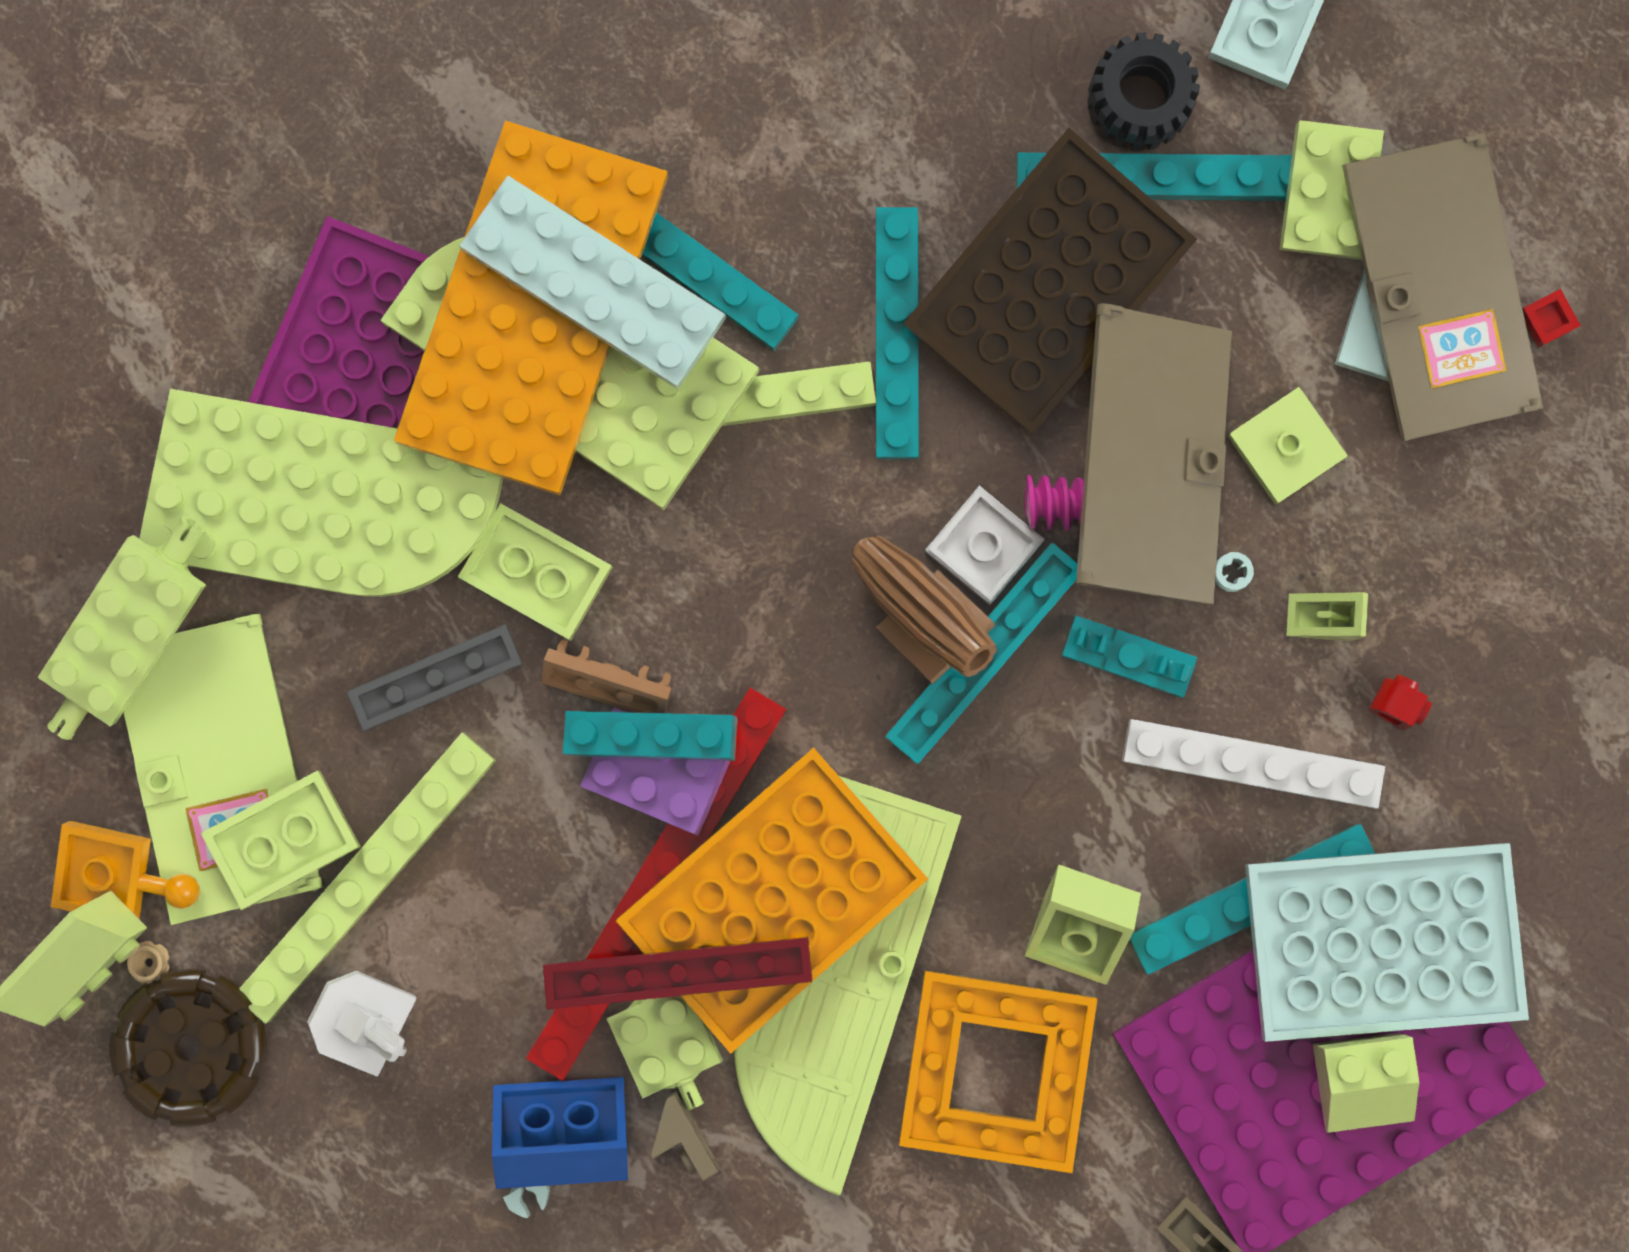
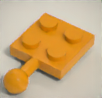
(107, 860)

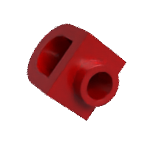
(1400, 703)

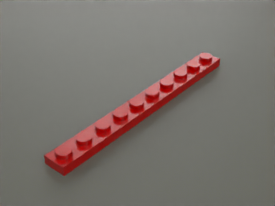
(572, 1026)

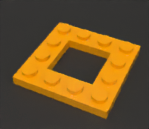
(1038, 1143)

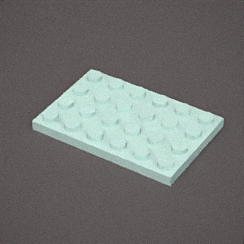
(1386, 942)

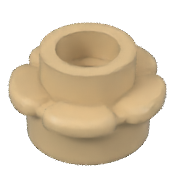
(137, 962)

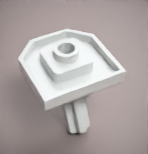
(360, 1021)

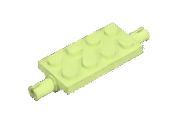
(123, 628)

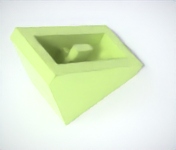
(1327, 615)

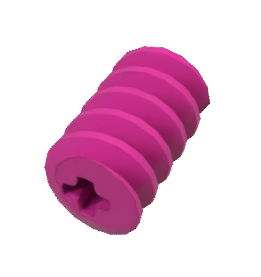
(1053, 502)

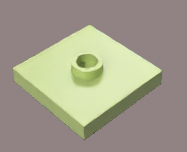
(1287, 445)

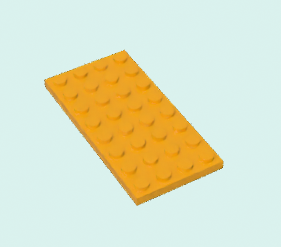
(502, 370)

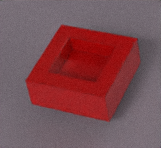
(1550, 318)

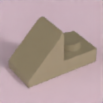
(679, 1126)

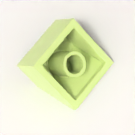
(1083, 924)
(1367, 1081)

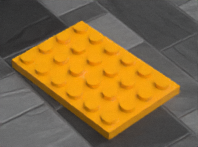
(782, 868)

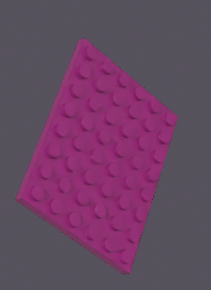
(1255, 1114)

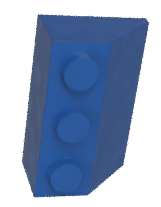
(559, 1133)

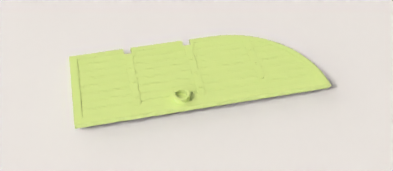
(821, 1055)

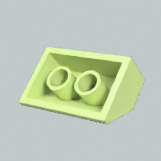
(71, 961)

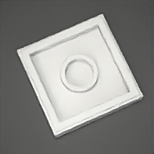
(984, 545)

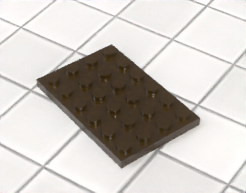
(1027, 289)

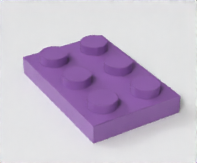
(662, 788)

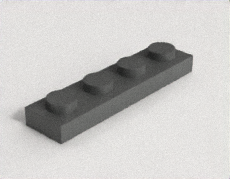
(435, 678)

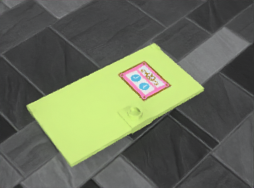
(206, 748)

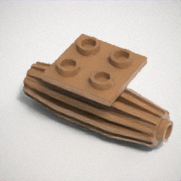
(925, 611)

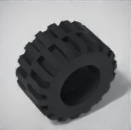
(1148, 59)

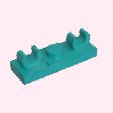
(1129, 656)

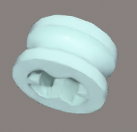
(1239, 583)

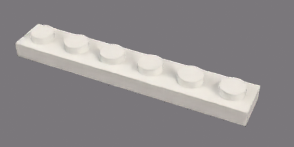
(1253, 763)

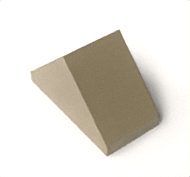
(1195, 1232)

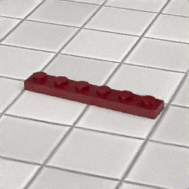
(677, 973)

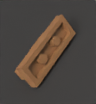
(605, 681)

